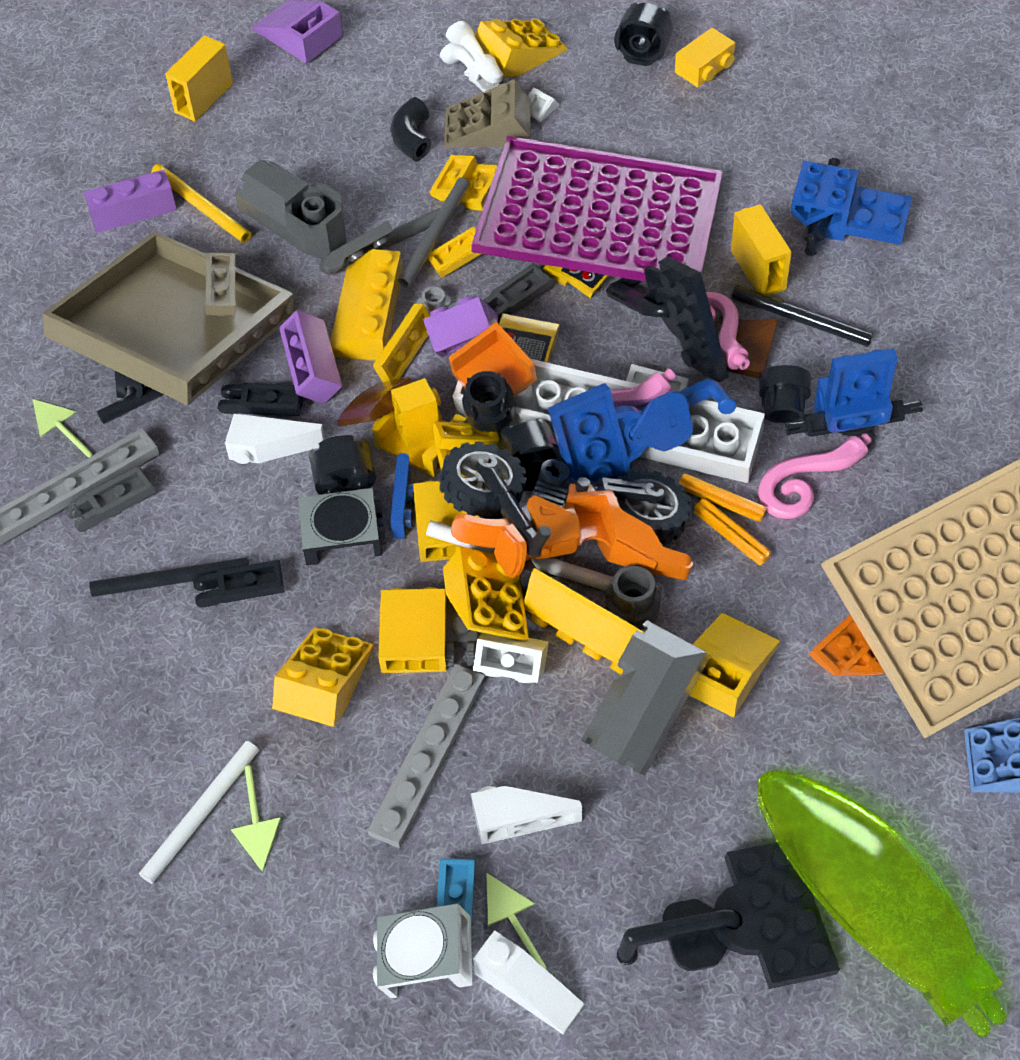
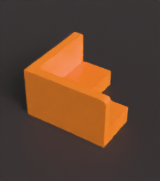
(494, 352)

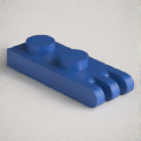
(403, 494)

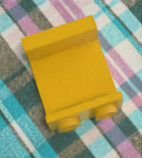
(421, 457)

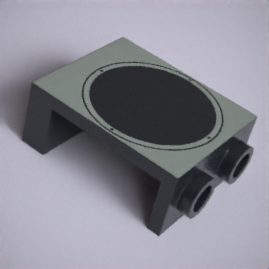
(340, 522)

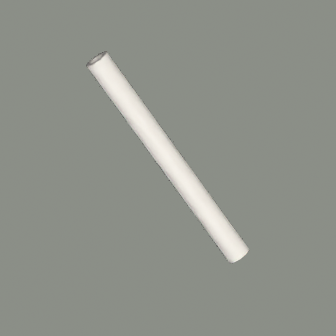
(198, 812)

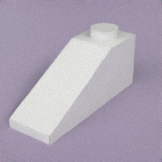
(266, 439)
(515, 812)
(526, 982)

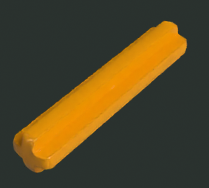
(723, 497)
(732, 532)

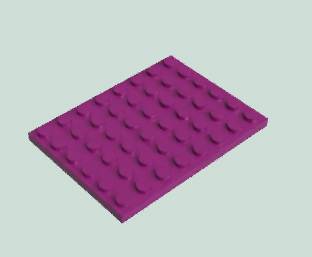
(596, 209)

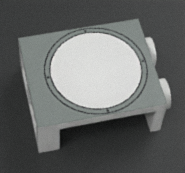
(423, 948)

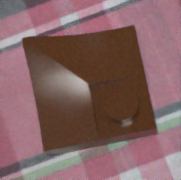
(757, 339)

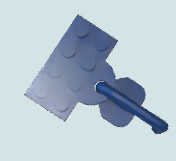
(604, 439)

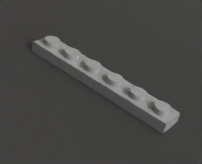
(74, 483)
(426, 756)

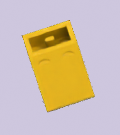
(518, 44)
(485, 595)
(735, 663)
(321, 676)

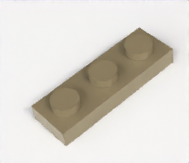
(220, 284)

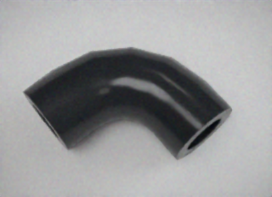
(405, 131)

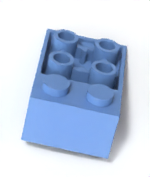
(994, 757)

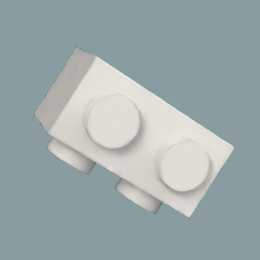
(511, 657)

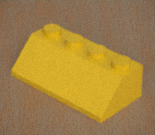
(367, 305)
(577, 619)

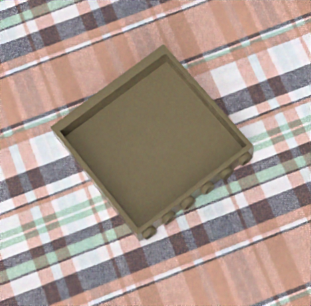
(151, 321)

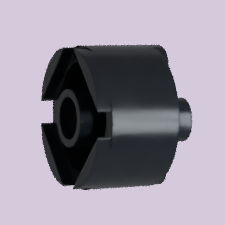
(643, 33)
(532, 444)
(342, 465)

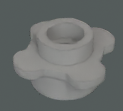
(434, 294)

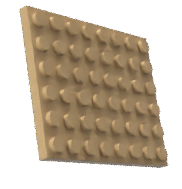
(942, 600)

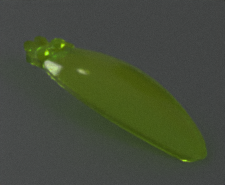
(881, 894)

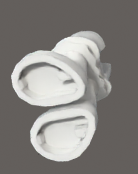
(464, 47)

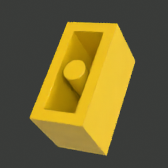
(705, 57)
(416, 412)

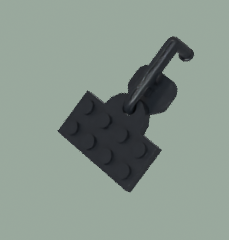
(682, 302)
(774, 918)

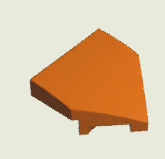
(846, 652)

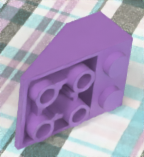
(302, 28)
(458, 325)

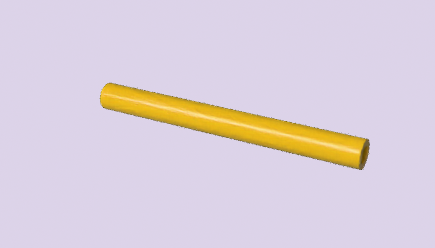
(205, 206)

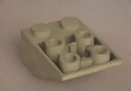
(489, 117)

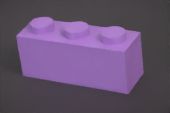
(130, 201)
(310, 357)

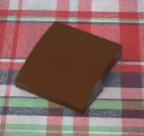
(371, 403)

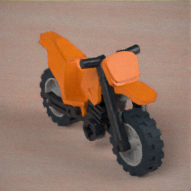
(563, 512)

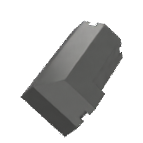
(293, 209)
(646, 698)

